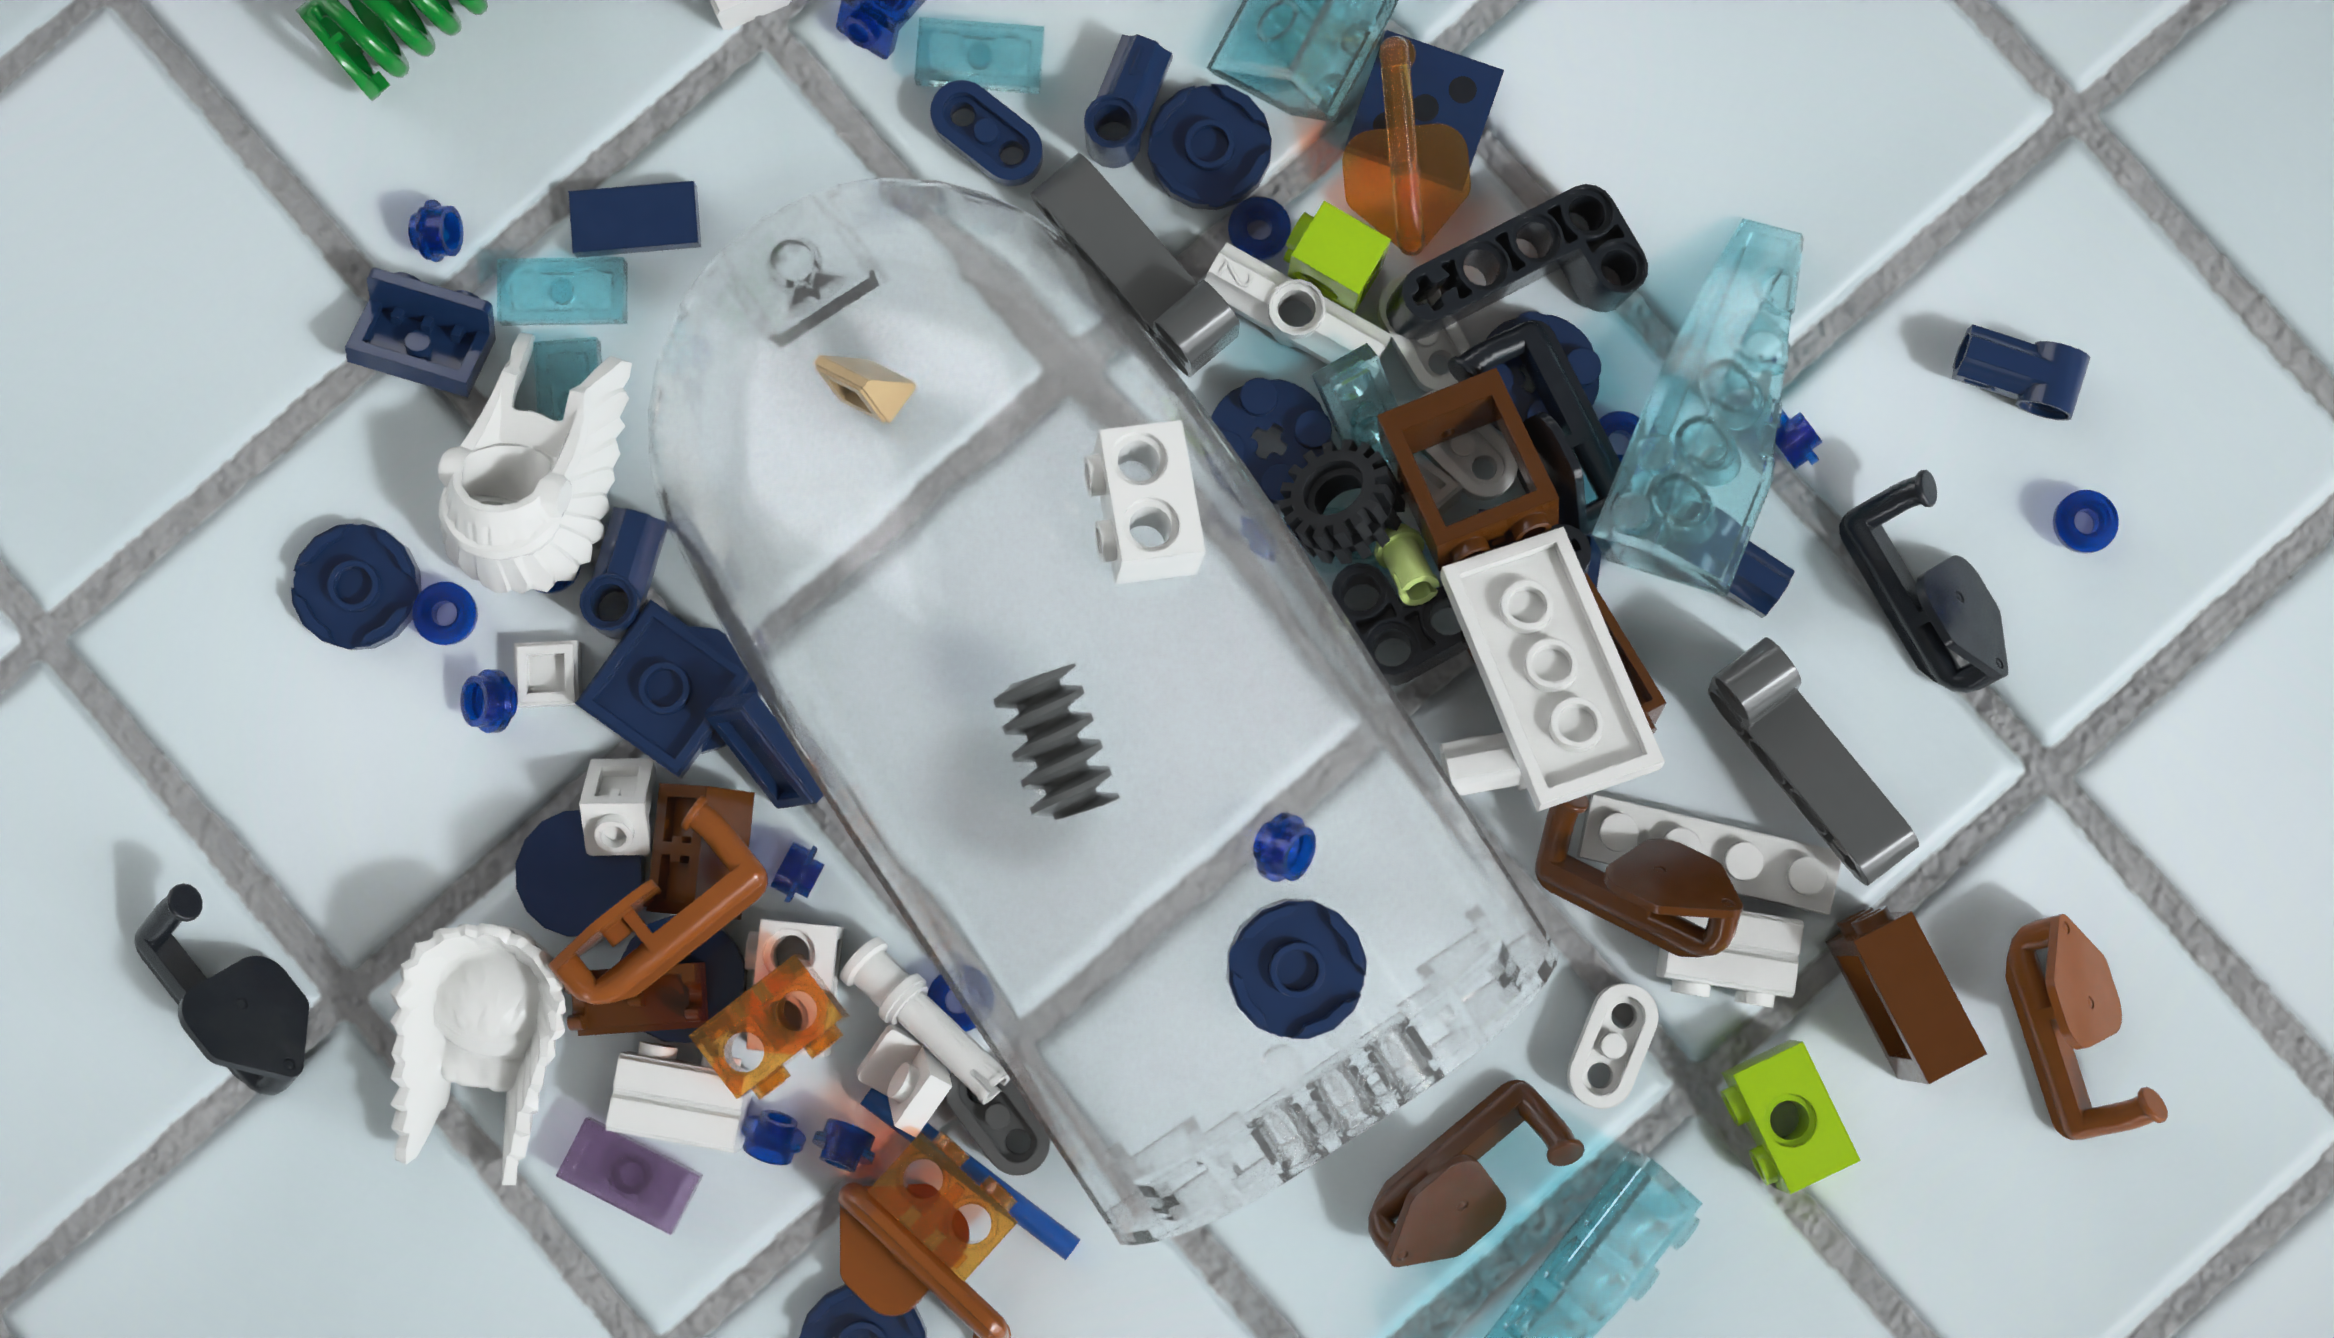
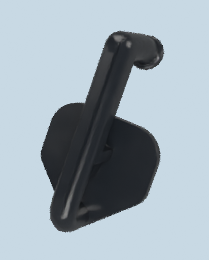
(1571, 431)
(1940, 610)
(238, 1018)

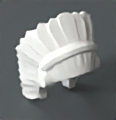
(530, 488)
(479, 1015)

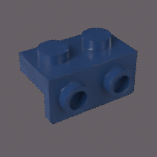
(422, 332)

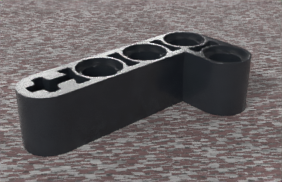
(1508, 269)
(1413, 623)

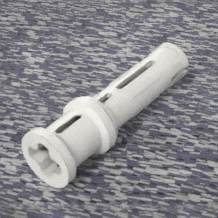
(905, 1001)

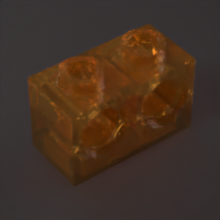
(762, 1014)
(933, 1216)

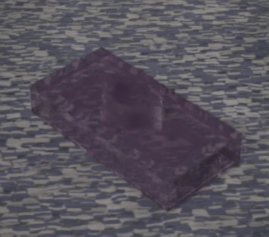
(629, 1175)

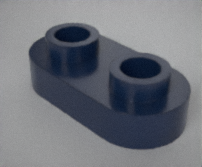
(989, 133)

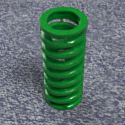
(342, 30)

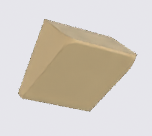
(865, 385)

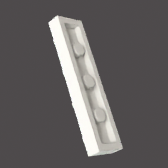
(1755, 862)

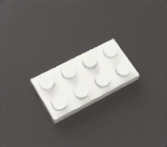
(1551, 669)

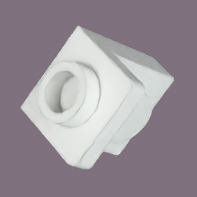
(618, 806)
(908, 1076)

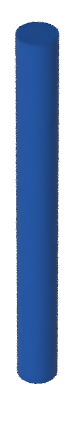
(1030, 1216)

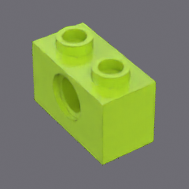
(1336, 255)
(1819, 1141)

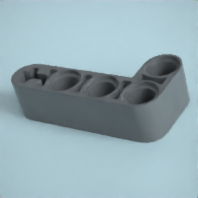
(1181, 316)
(1809, 762)

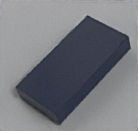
(634, 219)
(763, 749)

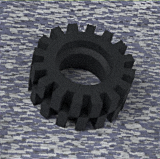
(1361, 521)

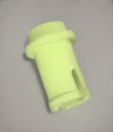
(1408, 565)

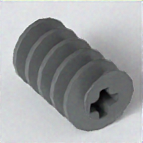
(1055, 745)

